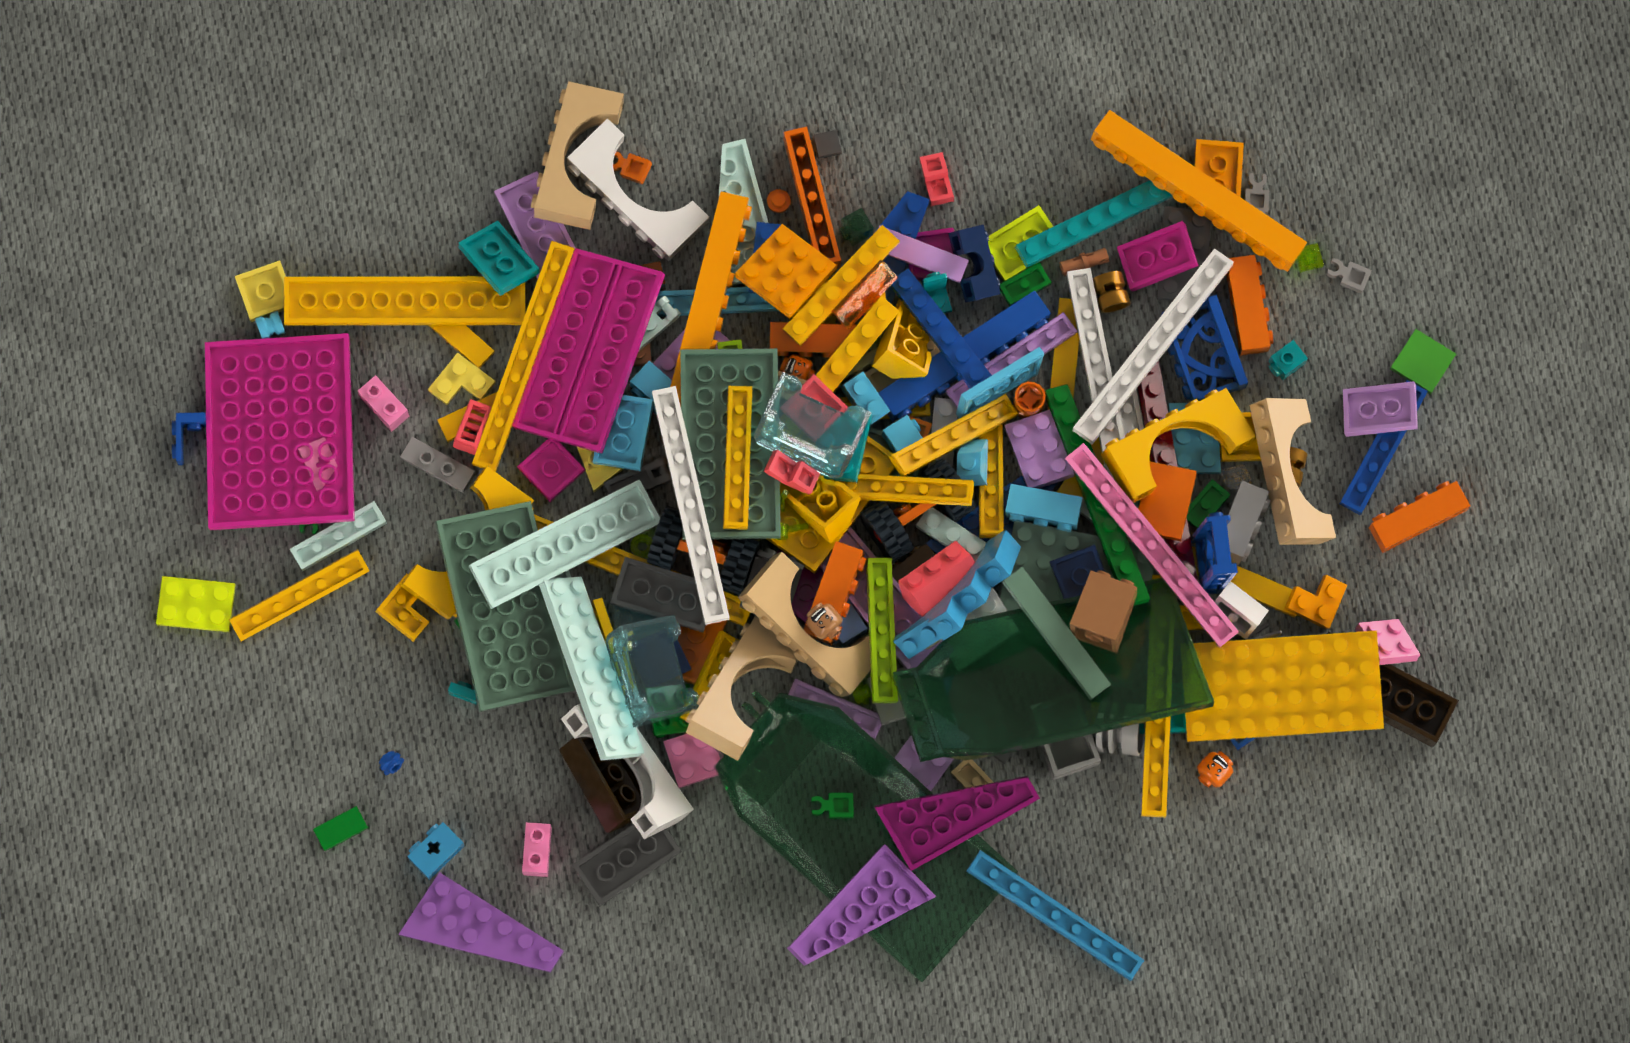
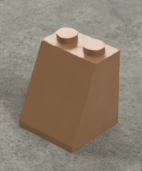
(1103, 610)

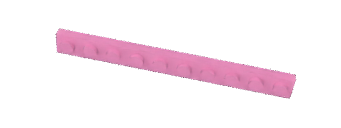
(1151, 545)

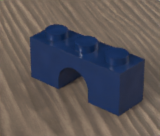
(974, 244)

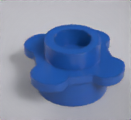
(391, 762)

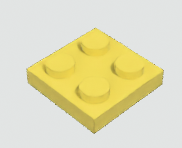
(262, 290)

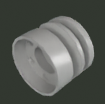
(1128, 736)

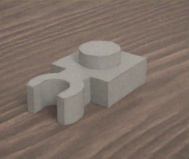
(1257, 196)
(1352, 276)

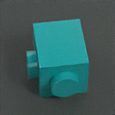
(1287, 360)

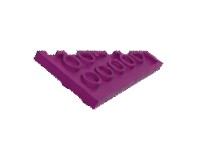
(941, 821)

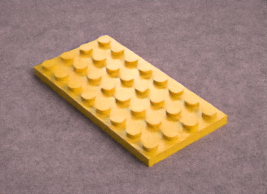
(1289, 687)

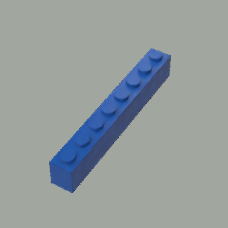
(985, 341)

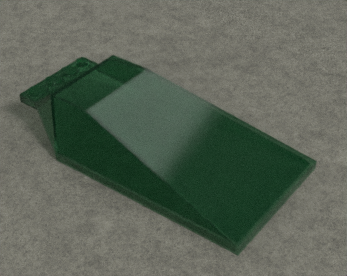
(1007, 691)

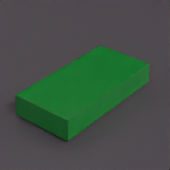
(340, 828)

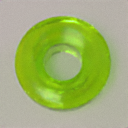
(642, 538)
(862, 694)

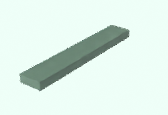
(1056, 633)

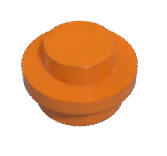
(778, 201)

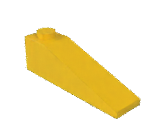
(903, 347)
(826, 508)

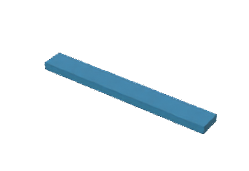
(1055, 915)

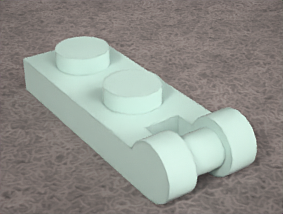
(656, 324)

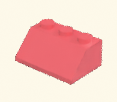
(935, 578)

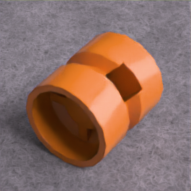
(1029, 399)

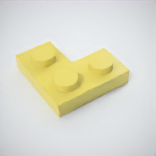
(461, 374)

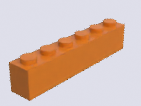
(811, 193)

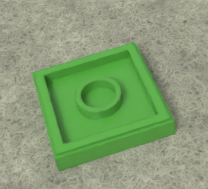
(1423, 361)

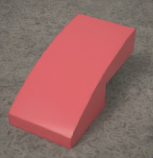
(936, 179)
(791, 473)

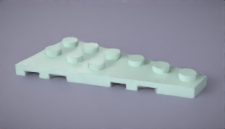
(739, 179)

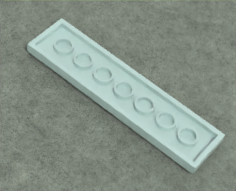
(565, 544)
(591, 668)

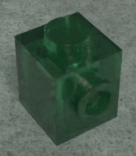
(856, 227)

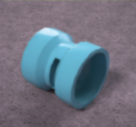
(270, 325)

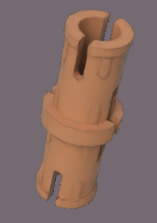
(1084, 261)

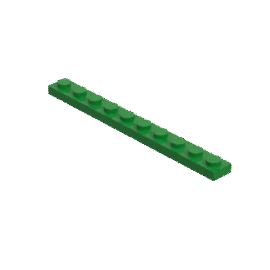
(1109, 532)

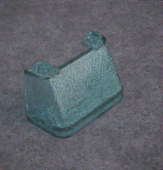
(810, 429)
(650, 670)

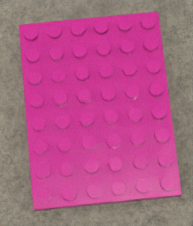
(263, 407)

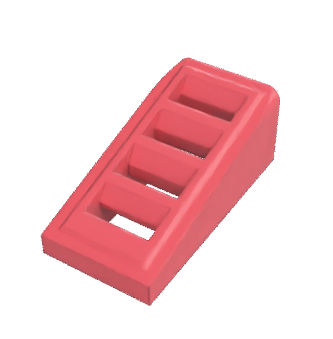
(465, 445)

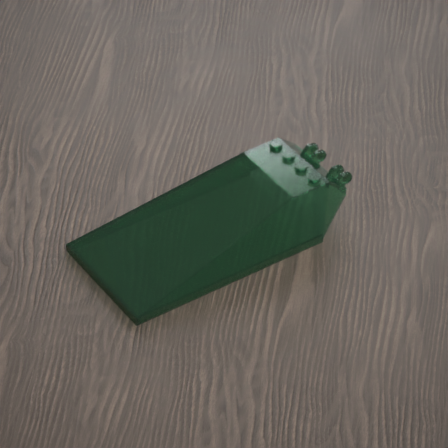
(818, 750)

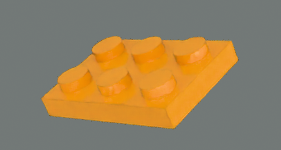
(1221, 162)

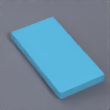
(1000, 382)

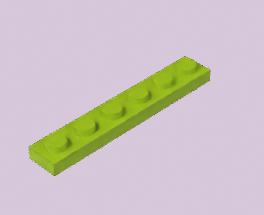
(881, 629)

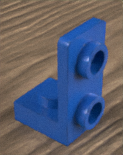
(192, 422)

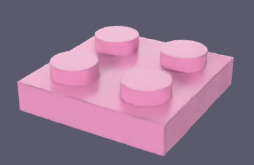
(1393, 641)
(691, 759)

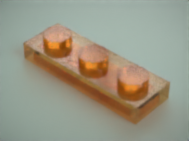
(864, 294)

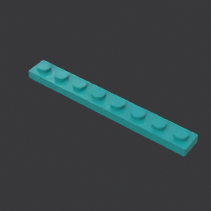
(1090, 222)

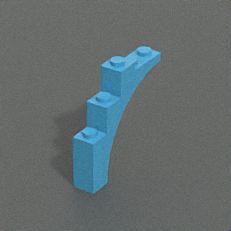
(970, 593)

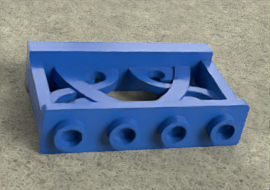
(1230, 370)
(1210, 537)

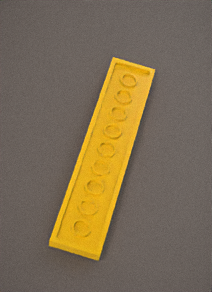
(400, 301)

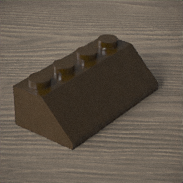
(605, 783)

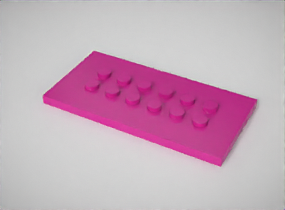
(588, 350)

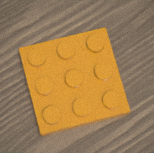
(786, 271)

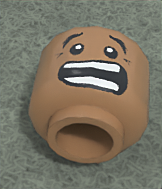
(824, 621)

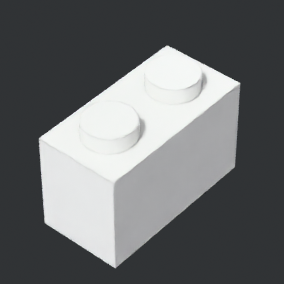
(1240, 609)

